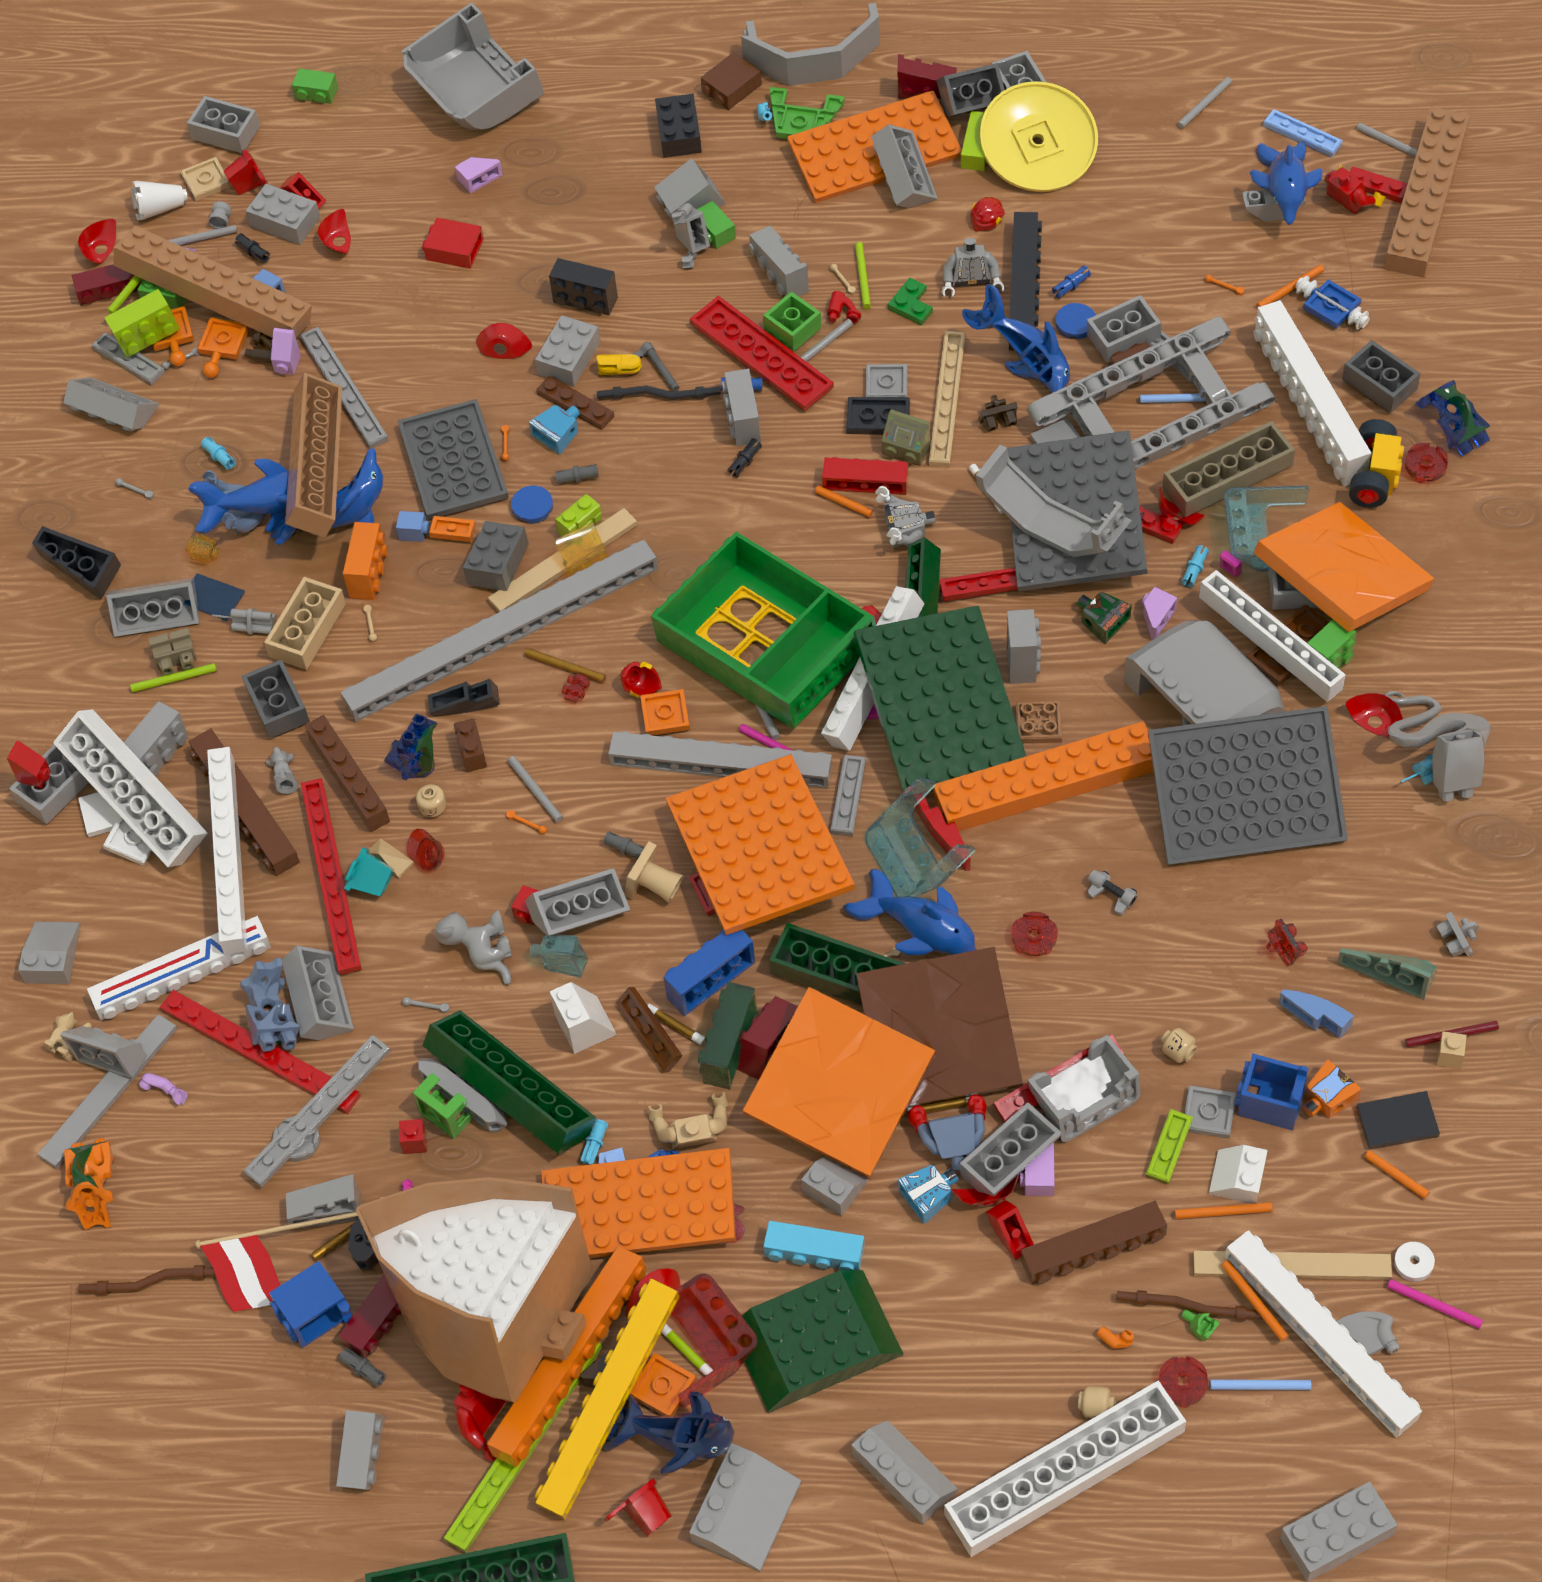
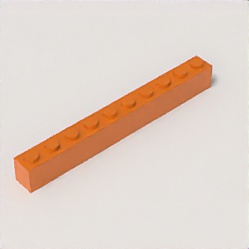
(554, 1376)

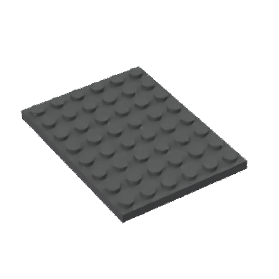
(1088, 478)
(1247, 785)

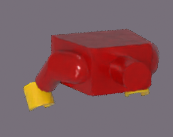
(1350, 190)

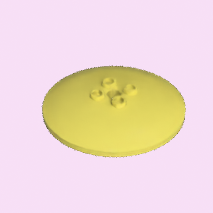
(1041, 112)

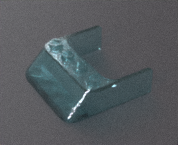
(1247, 517)
(903, 850)

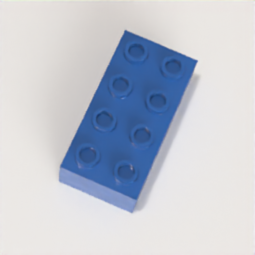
(708, 970)

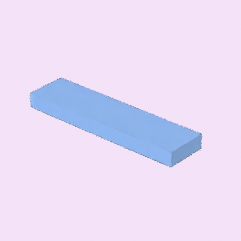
(1303, 133)

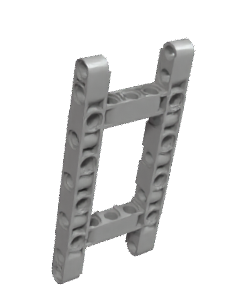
(1132, 369)

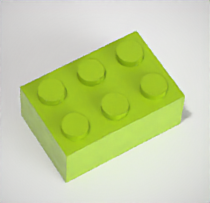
(142, 323)

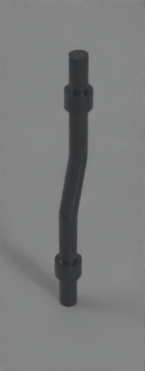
(699, 392)

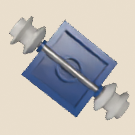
(1332, 303)

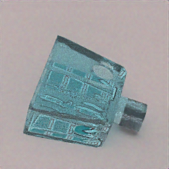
(561, 954)

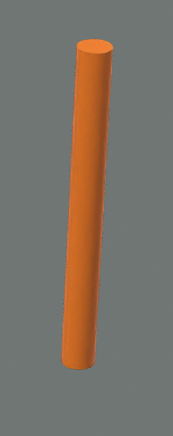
(1289, 287)
(1223, 1210)
(1255, 1301)

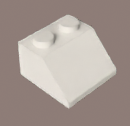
(1238, 1173)

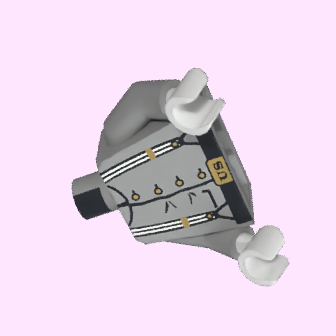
(970, 266)
(903, 518)

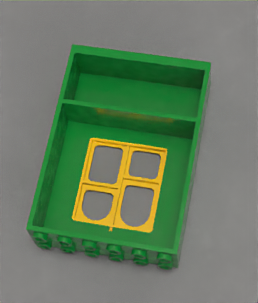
(801, 662)

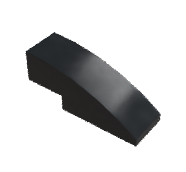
(464, 698)

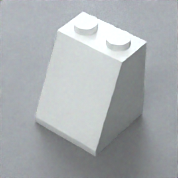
(580, 1017)

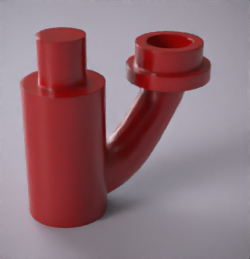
(835, 307)

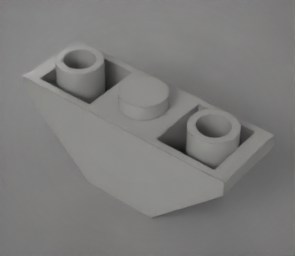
(1263, 205)

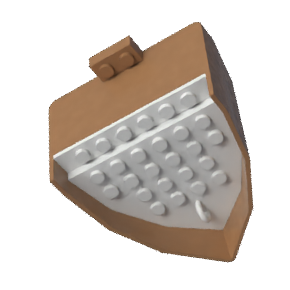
(484, 1275)

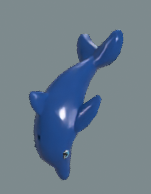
(1286, 177)
(1037, 350)
(262, 496)
(352, 501)
(931, 923)

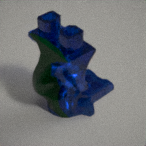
(1465, 419)
(414, 749)

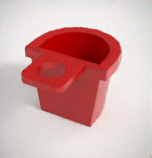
(244, 173)
(645, 1508)

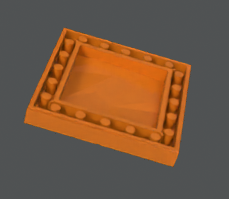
(1343, 566)
(839, 1082)

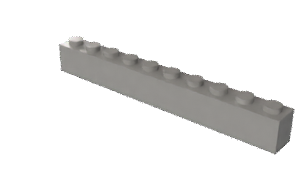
(710, 757)

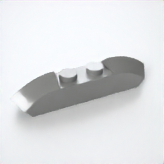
(479, 1106)

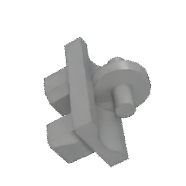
(1460, 944)

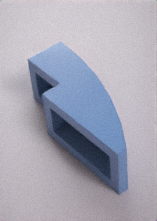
(1317, 1011)

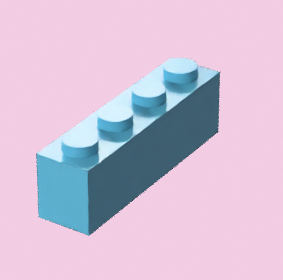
(813, 1246)

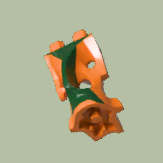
(88, 1181)

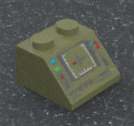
(906, 437)

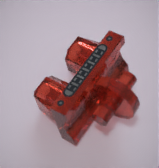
(1283, 942)

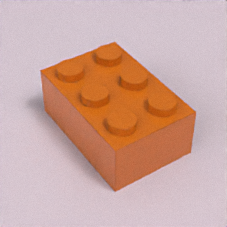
(365, 561)

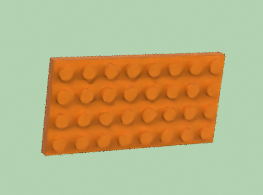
(842, 153)
(652, 1201)

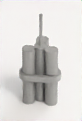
(251, 620)

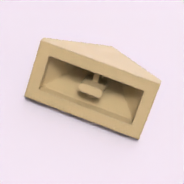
(391, 857)

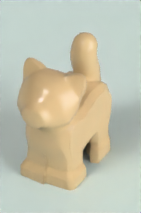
(55, 1042)

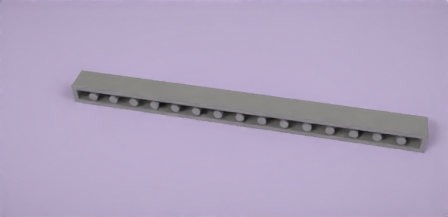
(499, 630)

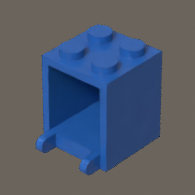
(1279, 1092)
(309, 1305)

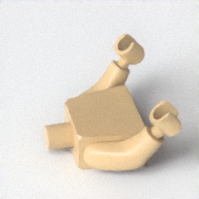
(691, 1130)

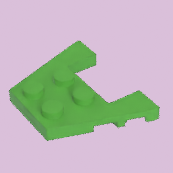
(796, 119)

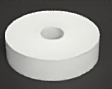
(1411, 1271)

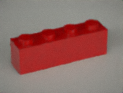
(864, 475)

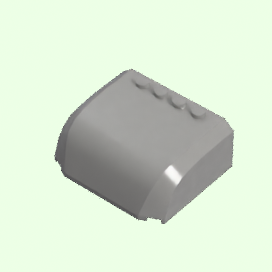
(471, 72)
(1202, 675)

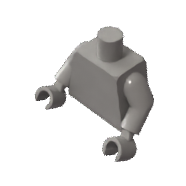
(691, 231)

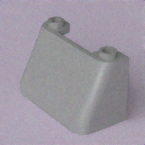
(1087, 1090)

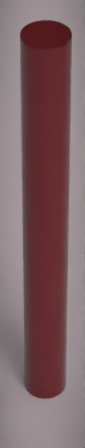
(1468, 1030)

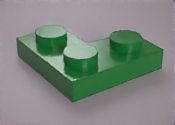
(907, 302)

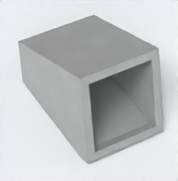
(685, 186)

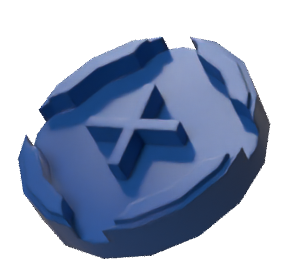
(1072, 320)
(532, 504)

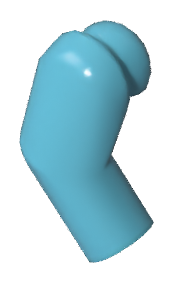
(764, 112)

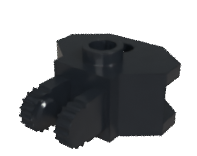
(361, 1248)

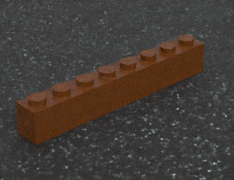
(252, 813)

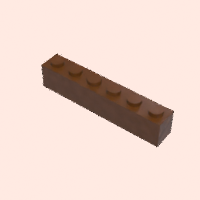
(347, 773)
(1093, 1242)

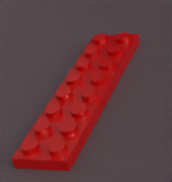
(761, 353)

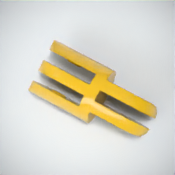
(618, 364)

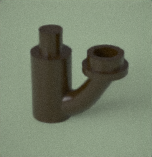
(257, 353)

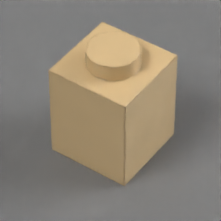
(1451, 1050)

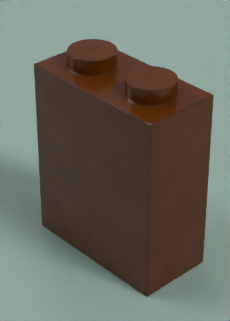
(731, 81)

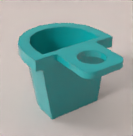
(368, 874)

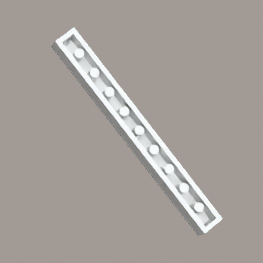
(227, 851)
(1323, 1334)

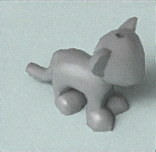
(455, 930)

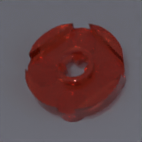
(1422, 472)
(1034, 946)
(1197, 1382)

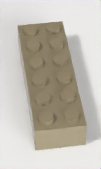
(1228, 466)

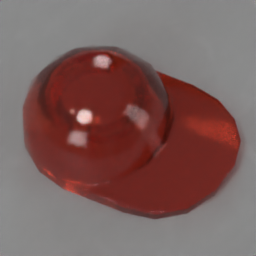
(425, 850)

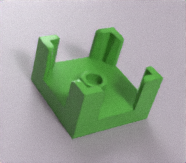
(438, 1114)

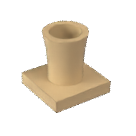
(655, 878)

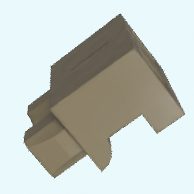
(183, 651)

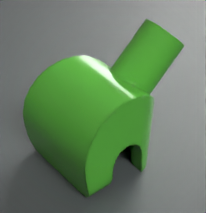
(1201, 1324)

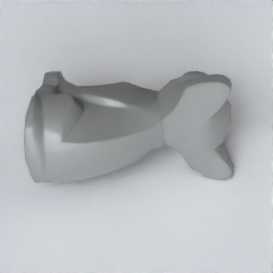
(284, 778)

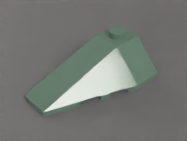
(1401, 972)

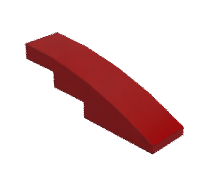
(945, 835)

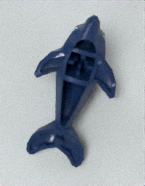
(687, 1435)

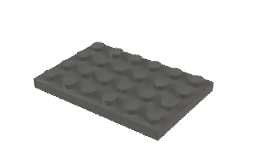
(452, 459)

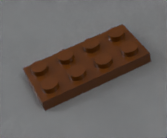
(1303, 623)

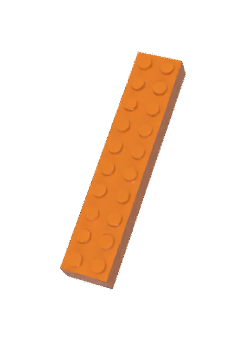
(1045, 777)

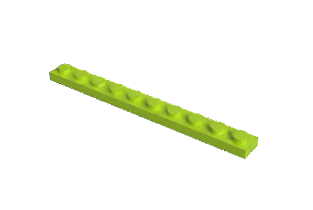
(495, 1486)

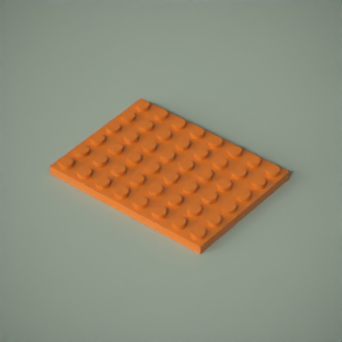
(759, 844)

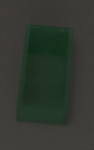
(722, 1051)

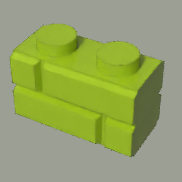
(578, 515)

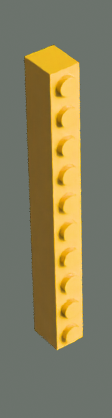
(607, 1399)

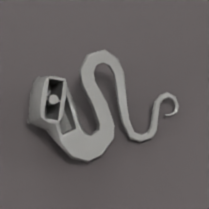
(1458, 749)

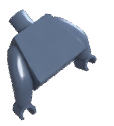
(234, 519)

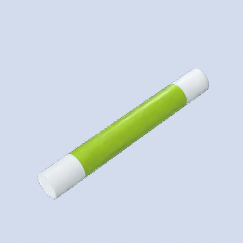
(686, 1350)

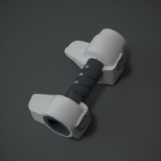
(1101, 882)

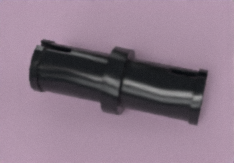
(252, 248)
(744, 457)

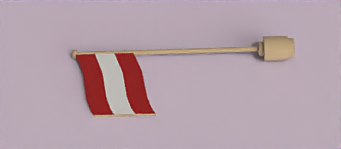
(245, 1266)

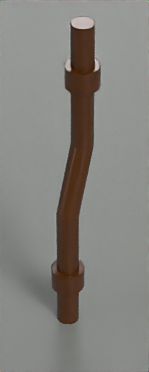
(105, 1287)
(1142, 1298)

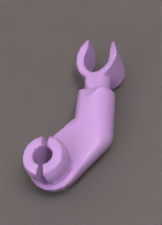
(149, 1080)

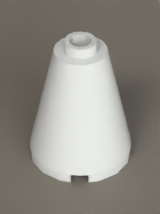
(156, 198)

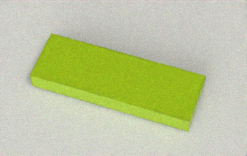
(1169, 1146)

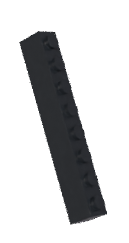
(1024, 269)

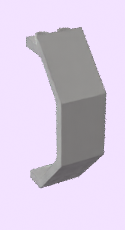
(812, 64)
(1041, 515)

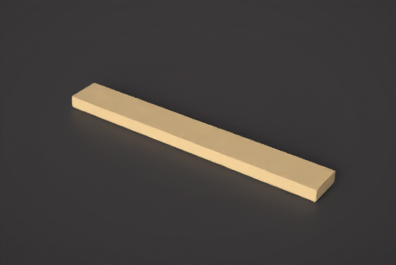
(947, 399)
(553, 566)
(1308, 1265)

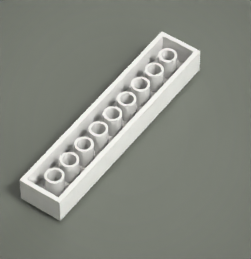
(1311, 392)
(1064, 1468)

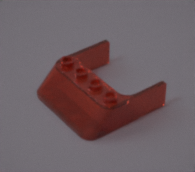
(715, 1330)

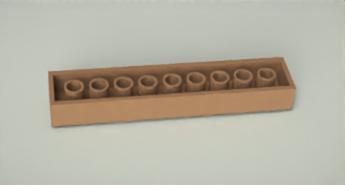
(1427, 192)
(210, 283)
(314, 455)

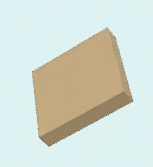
(205, 178)

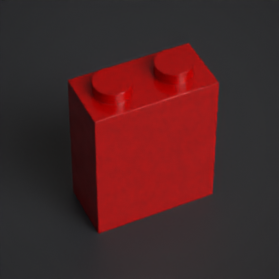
(453, 243)

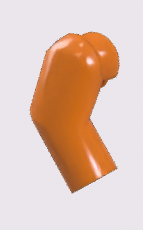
(1116, 1341)

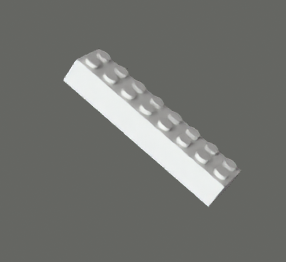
(130, 788)

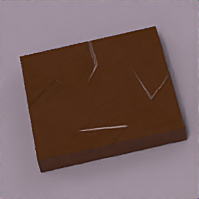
(956, 1010)

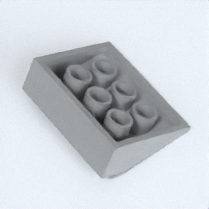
(744, 1508)

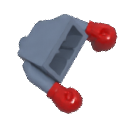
(951, 1135)

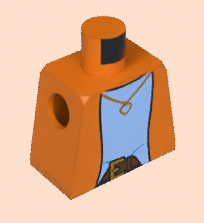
(1330, 1091)

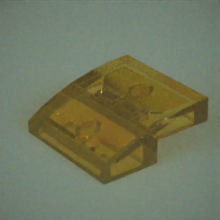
(581, 549)

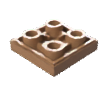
(1039, 721)

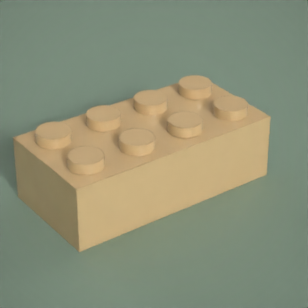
(305, 623)

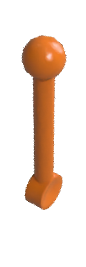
(1239, 290)
(505, 430)
(511, 815)

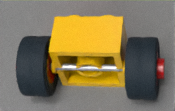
(1374, 486)

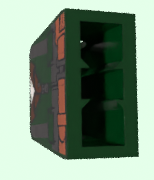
(1104, 615)

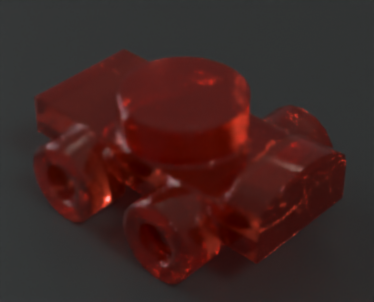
(576, 687)

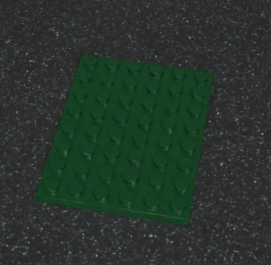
(939, 695)

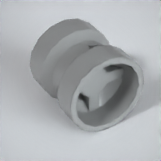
(220, 213)

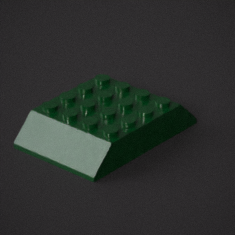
(817, 1338)

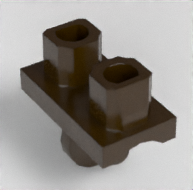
(998, 409)

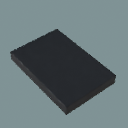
(870, 414)
(1398, 1120)

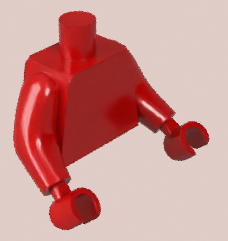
(475, 1415)

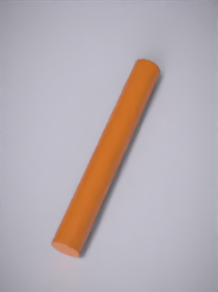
(844, 501)
(1397, 1174)

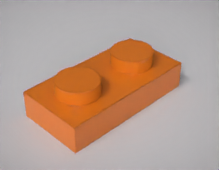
(452, 529)

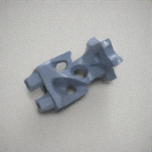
(265, 1025)

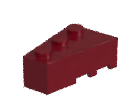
(919, 77)
(763, 1036)

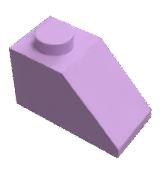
(477, 172)
(285, 351)
(1158, 610)
(1039, 1175)

